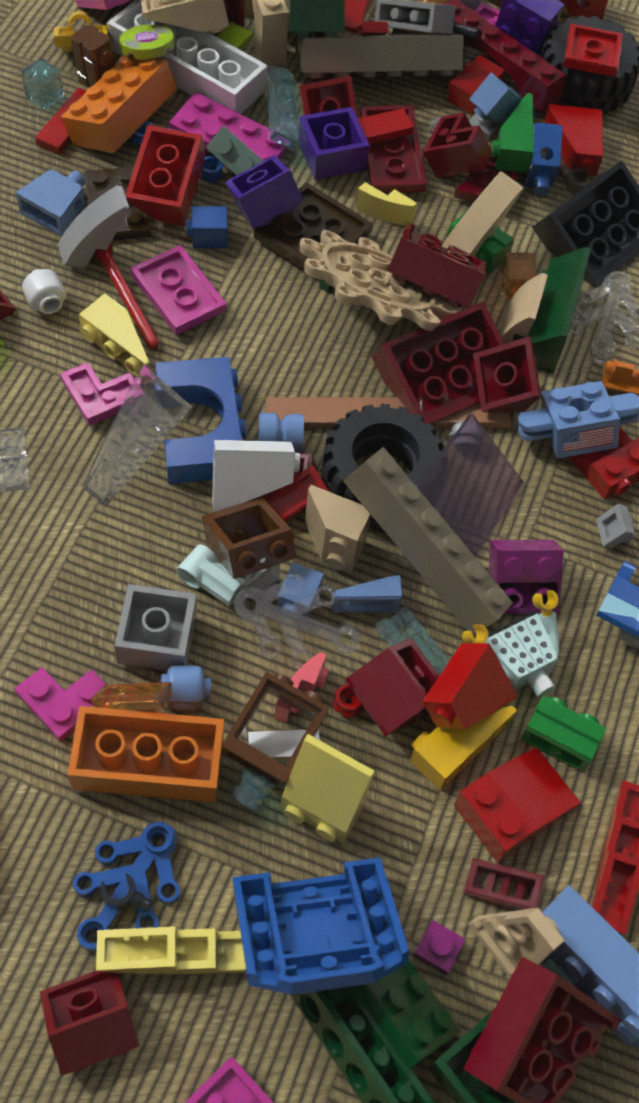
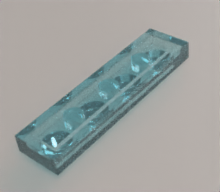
(282, 107)

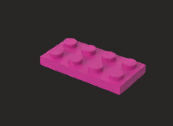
(206, 118)

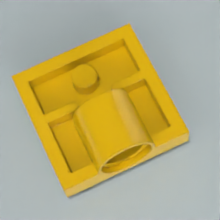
(62, 35)

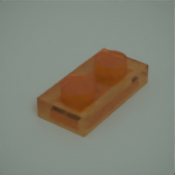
(137, 696)

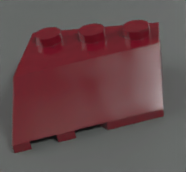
(437, 268)
(538, 1036)

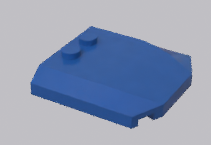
(319, 929)

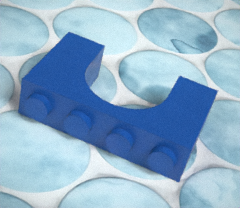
(205, 383)

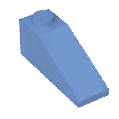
(496, 100)

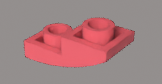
(308, 677)

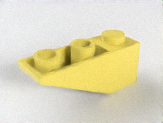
(111, 329)

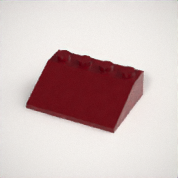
(436, 368)

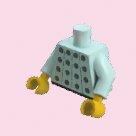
(526, 646)

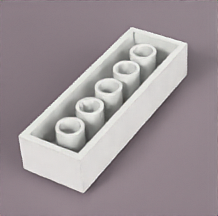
(201, 62)

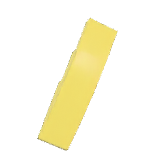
(169, 951)

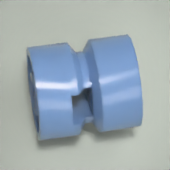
(286, 430)

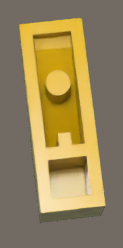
(449, 750)

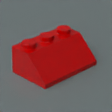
(166, 174)

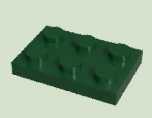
(409, 1013)

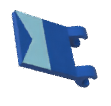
(622, 601)

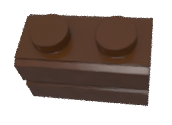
(92, 54)

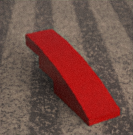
(619, 865)

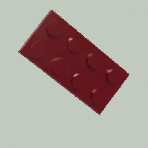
(396, 161)

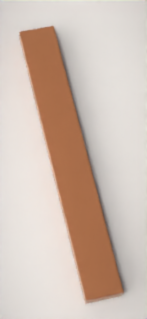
(326, 411)

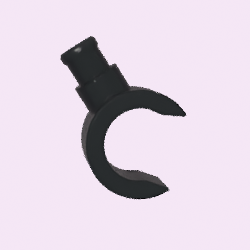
(133, 898)

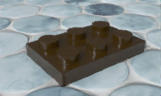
(99, 182)

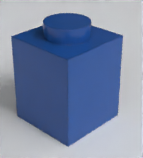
(208, 227)

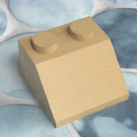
(336, 527)

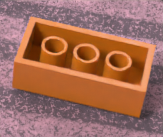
(119, 103)
(146, 754)

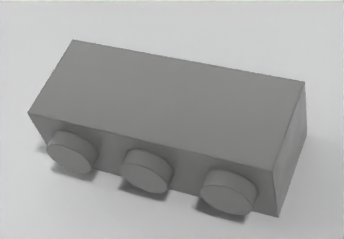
(416, 15)

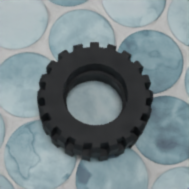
(587, 88)
(369, 431)

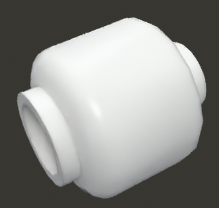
(44, 291)

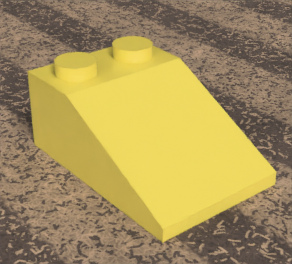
(326, 790)

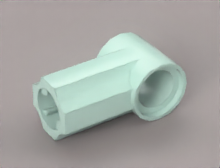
(204, 570)

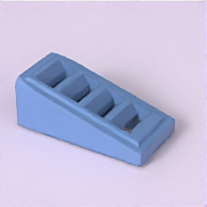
(370, 597)

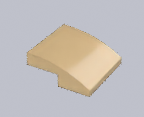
(523, 308)

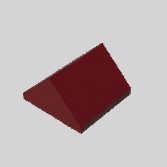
(507, 377)

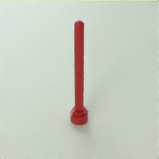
(124, 291)

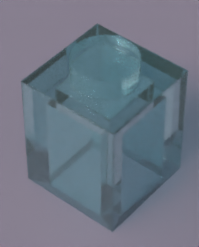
(42, 83)

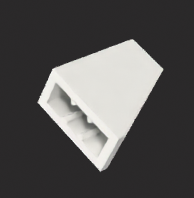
(250, 470)

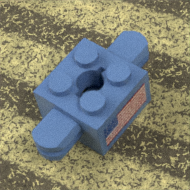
(579, 419)

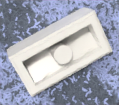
(277, 744)

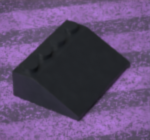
(599, 218)

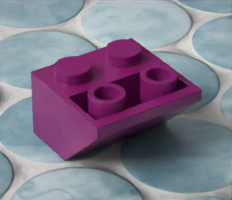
(526, 569)

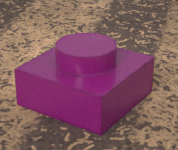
(439, 947)

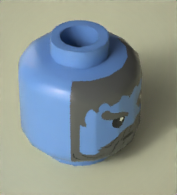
(188, 687)

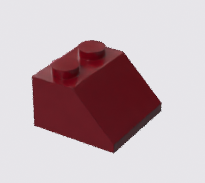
(87, 1021)

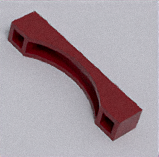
(525, 67)

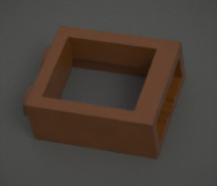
(244, 521)
(255, 760)

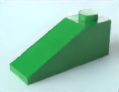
(515, 140)

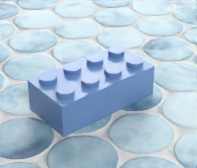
(597, 960)

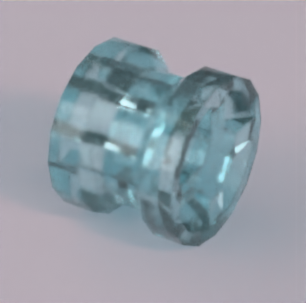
(252, 790)

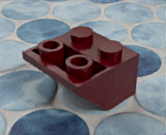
(395, 686)

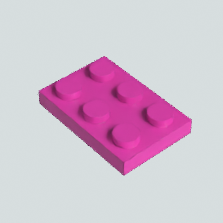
(178, 289)

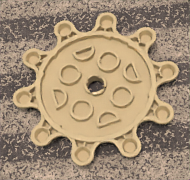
(362, 278)

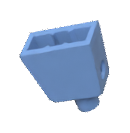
(53, 200)

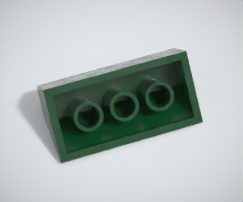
(557, 307)

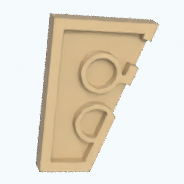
(517, 935)

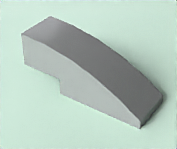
(93, 228)

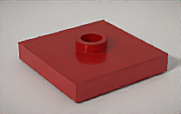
(593, 50)

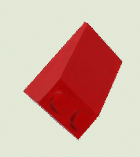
(515, 803)

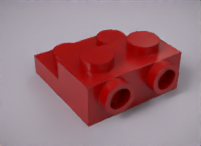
(611, 469)

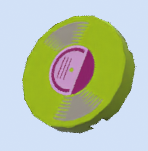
(146, 41)

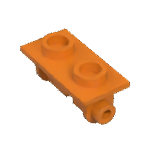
(620, 377)

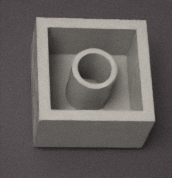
(155, 627)

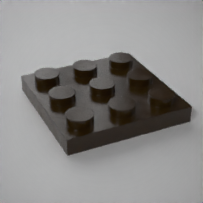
(308, 220)

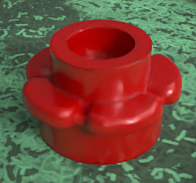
(340, 705)

